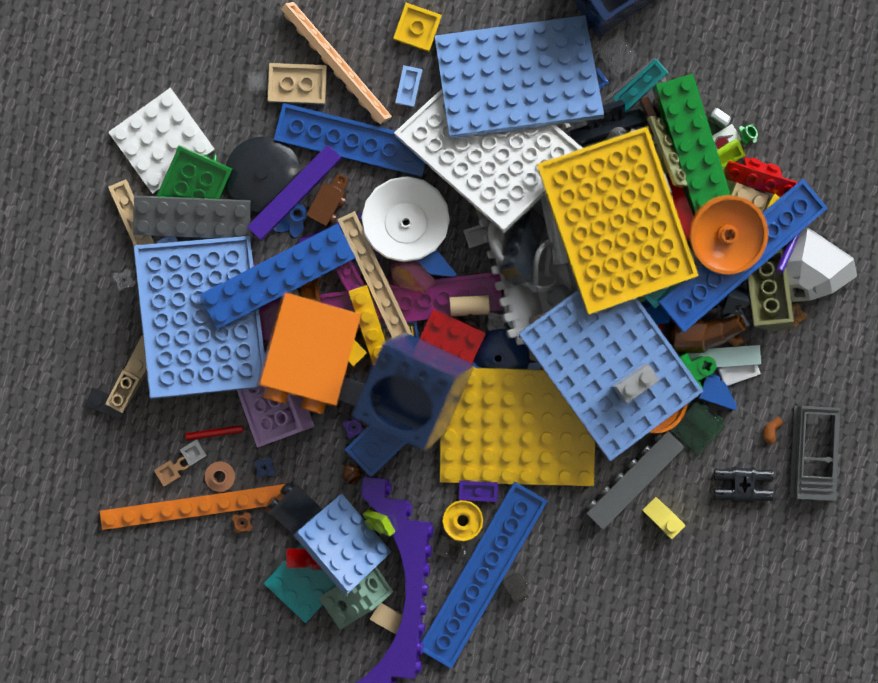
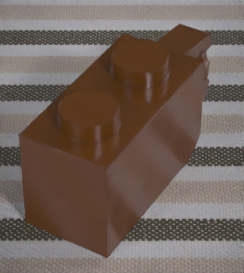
(328, 200)

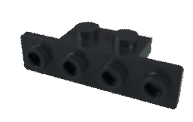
(613, 117)

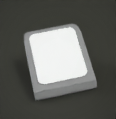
(719, 118)

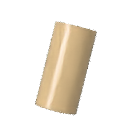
(469, 305)

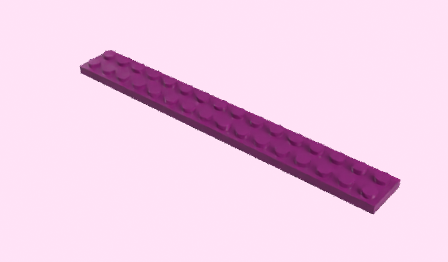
(413, 304)

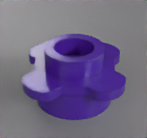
(352, 432)

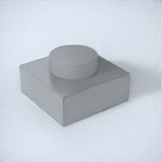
(193, 452)

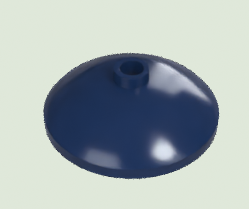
(497, 343)

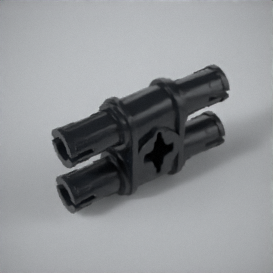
(736, 476)

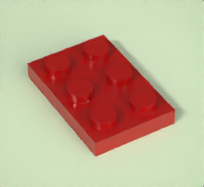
(452, 336)

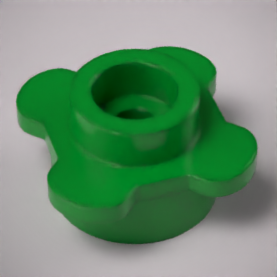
(748, 134)

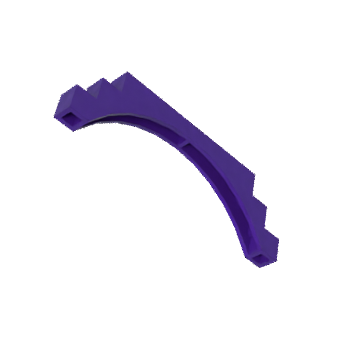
(413, 543)

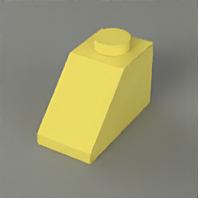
(664, 518)

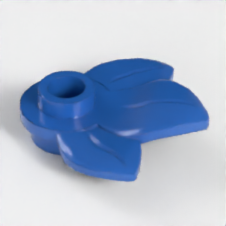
(292, 222)

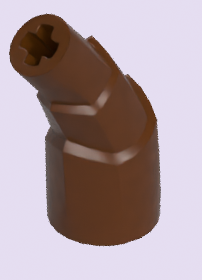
(704, 334)

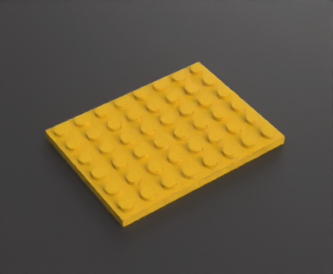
(617, 220)
(517, 431)

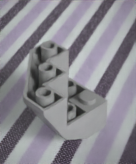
(817, 267)

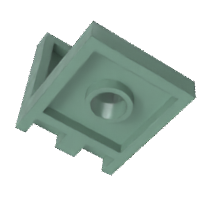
(359, 600)

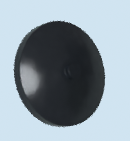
(261, 171)

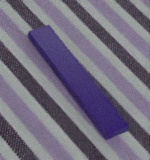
(294, 192)

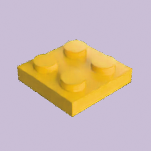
(417, 27)

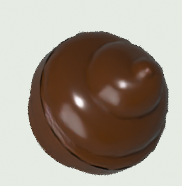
(351, 474)

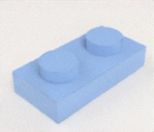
(408, 86)

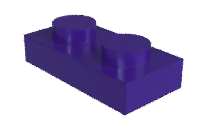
(478, 491)

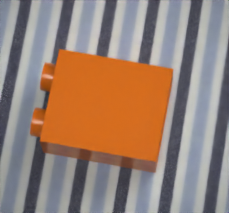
(308, 352)

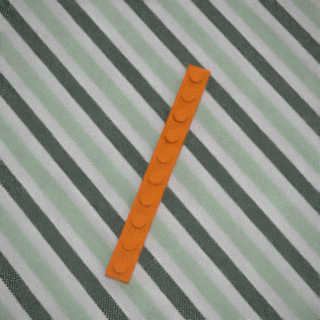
(188, 507)

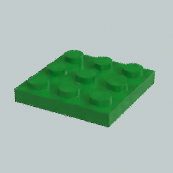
(194, 176)

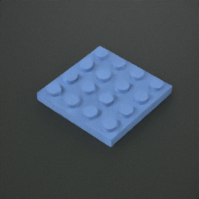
(342, 544)

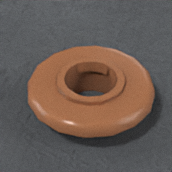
(229, 476)

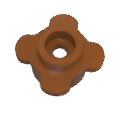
(246, 519)

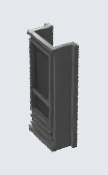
(813, 486)

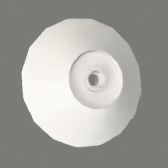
(405, 200)

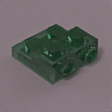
(698, 427)

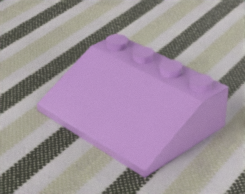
(272, 419)

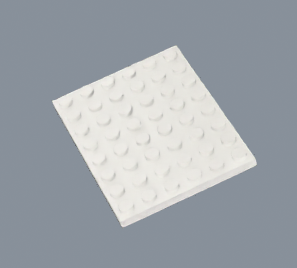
(489, 169)

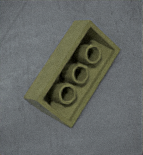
(771, 296)

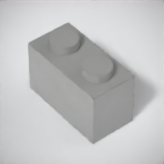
(635, 383)

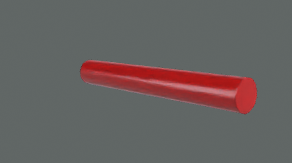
(214, 432)

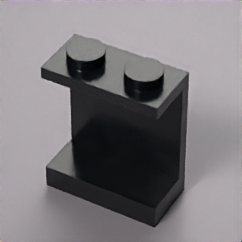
(293, 507)

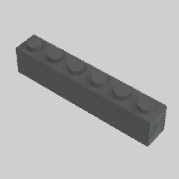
(634, 479)

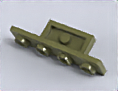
(667, 157)

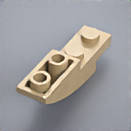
(129, 379)

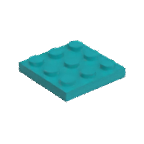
(300, 588)

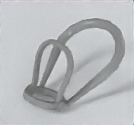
(536, 271)

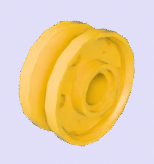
(452, 526)

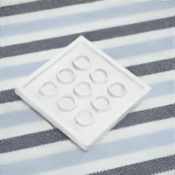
(153, 136)

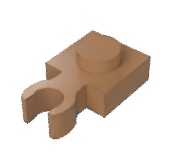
(169, 471)

